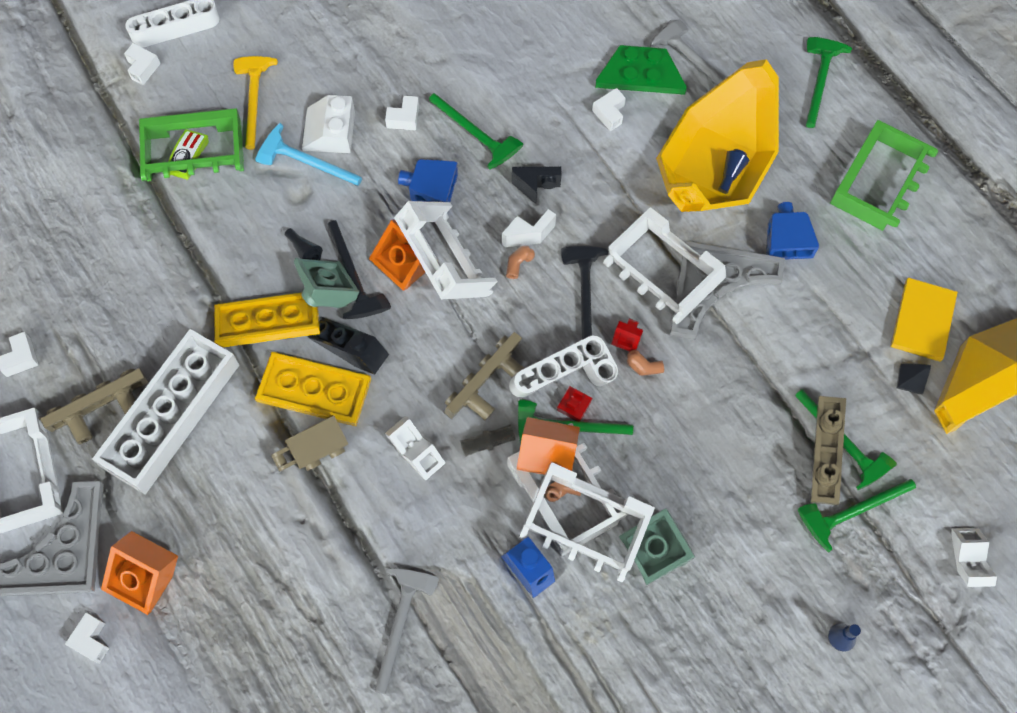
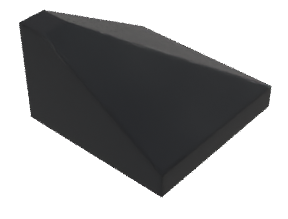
(913, 377)

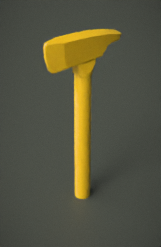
(254, 66)

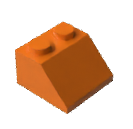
(138, 571)

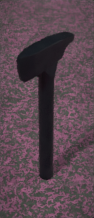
(584, 257)
(364, 305)

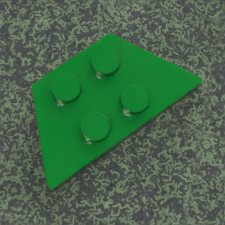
(641, 70)

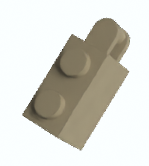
(313, 444)

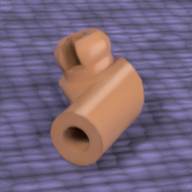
(516, 258)
(642, 365)
(556, 491)

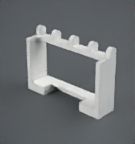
(660, 226)
(444, 276)
(524, 479)
(49, 488)
(629, 505)

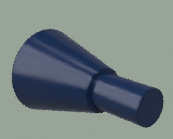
(734, 164)
(843, 636)

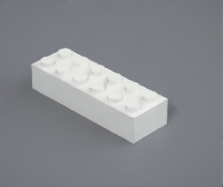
(166, 411)

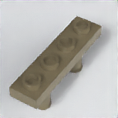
(469, 394)
(84, 404)
(828, 450)

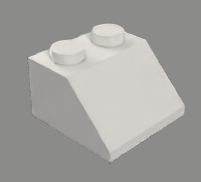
(329, 125)

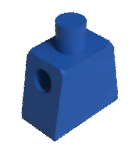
(430, 180)
(791, 234)
(530, 566)

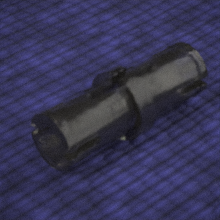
(487, 440)

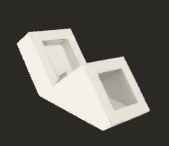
(522, 233)
(415, 448)
(971, 555)

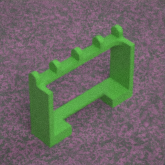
(161, 126)
(900, 142)

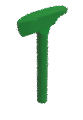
(827, 49)
(500, 151)
(527, 408)
(871, 469)
(821, 526)

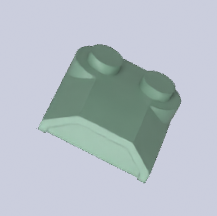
(325, 283)
(661, 547)

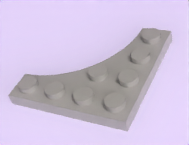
(742, 270)
(67, 556)

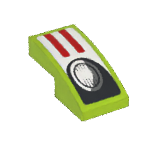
(188, 147)

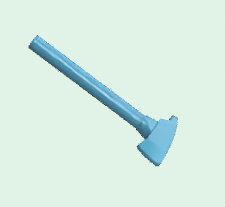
(275, 145)

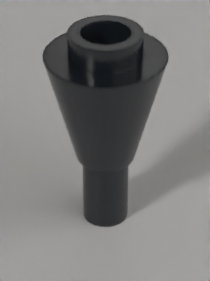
(304, 247)

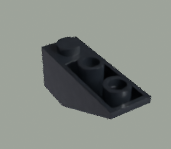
(351, 345)

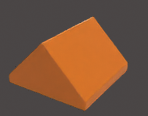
(396, 258)
(547, 443)

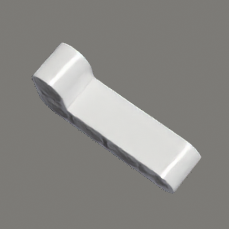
(172, 22)
(559, 369)

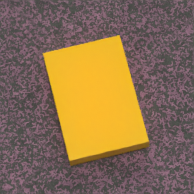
(924, 319)

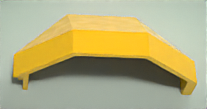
(731, 116)
(980, 376)

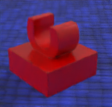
(627, 335)
(574, 404)

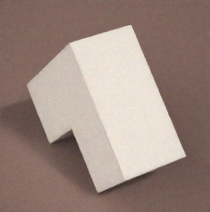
(143, 63)
(607, 109)
(403, 117)
(20, 358)
(84, 638)

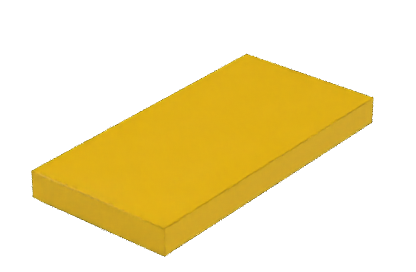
(264, 320)
(313, 388)

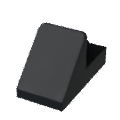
(530, 178)

